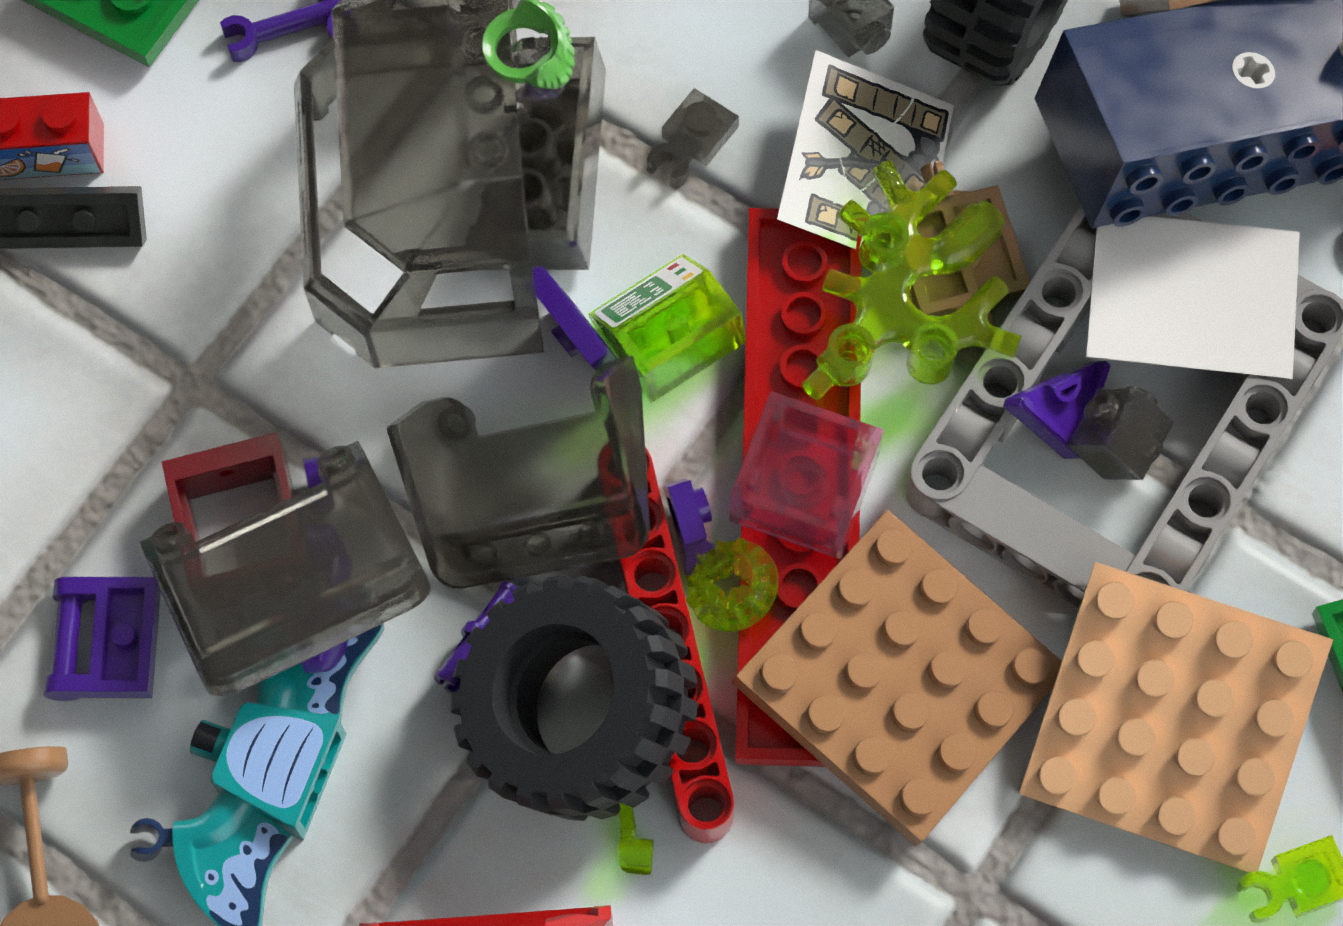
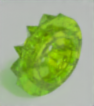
(744, 604)

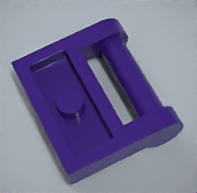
(121, 638)

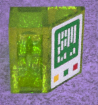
(671, 325)

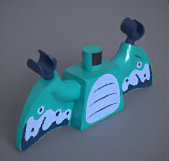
(267, 784)

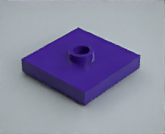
(573, 328)

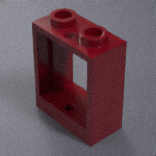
(222, 470)

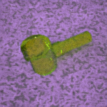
(634, 852)

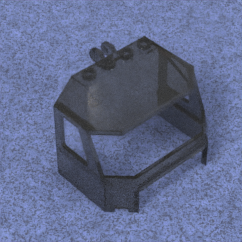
(422, 175)

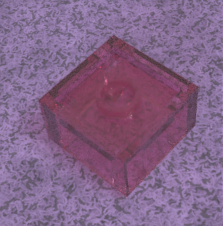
(805, 475)

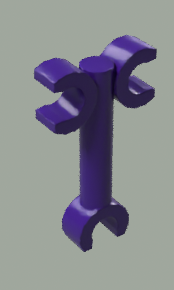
(274, 27)

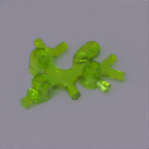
(898, 259)

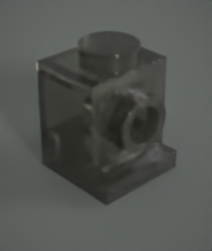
(867, 32)

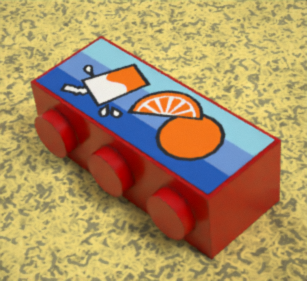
(50, 136)

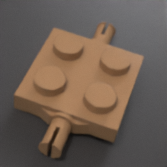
(947, 293)

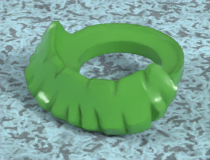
(553, 68)

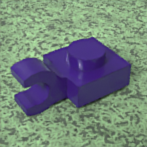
(689, 513)

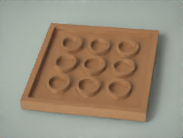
(900, 677)

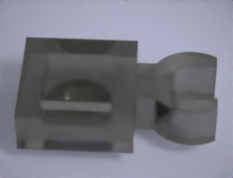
(693, 131)

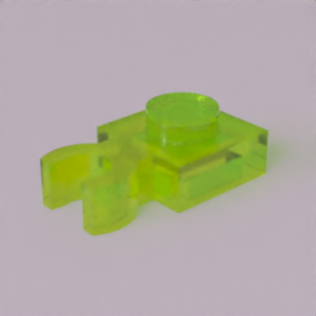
(1304, 877)

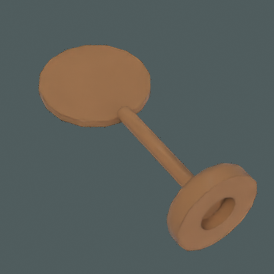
(26, 768)

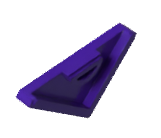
(1058, 405)

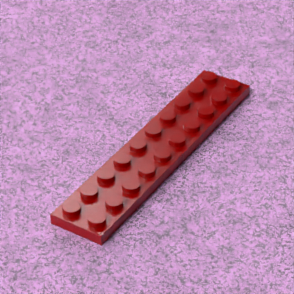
(785, 334)

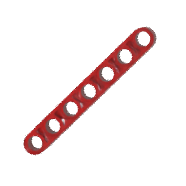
(709, 776)

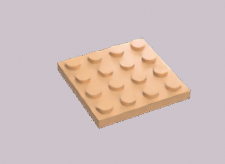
(1175, 717)

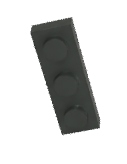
(72, 217)

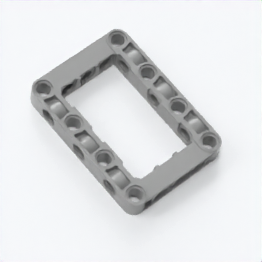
(1044, 540)

